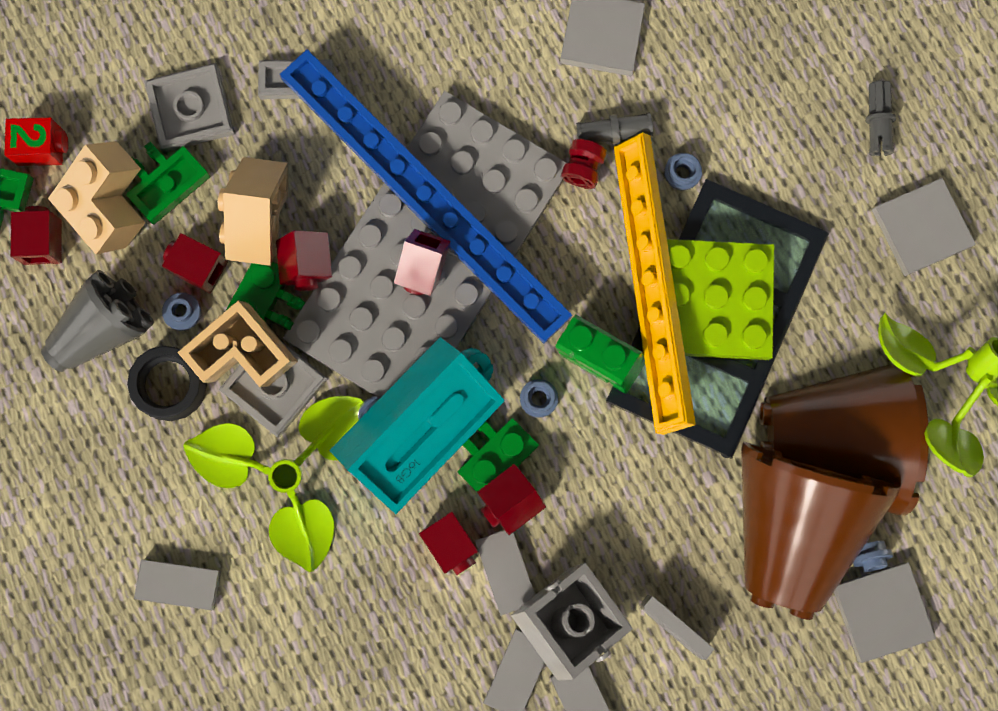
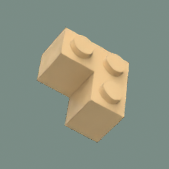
(93, 198)
(252, 210)
(238, 338)

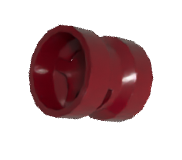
(584, 163)

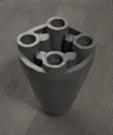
(95, 322)

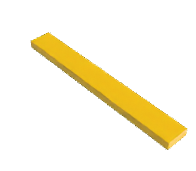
(654, 286)

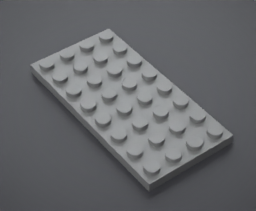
(376, 328)

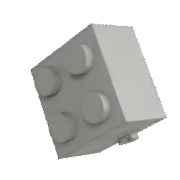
(572, 622)

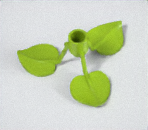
(914, 355)
(299, 531)

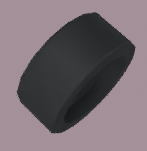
(137, 390)

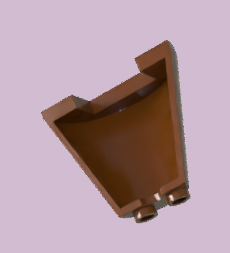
(855, 427)
(804, 528)

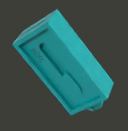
(419, 423)

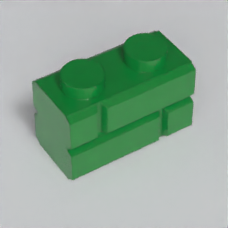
(600, 353)

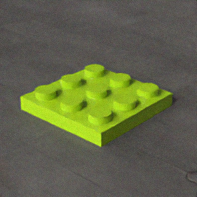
(724, 297)

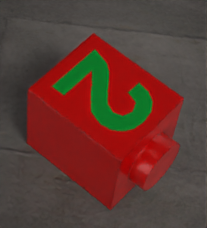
(35, 141)

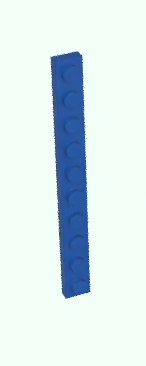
(426, 196)

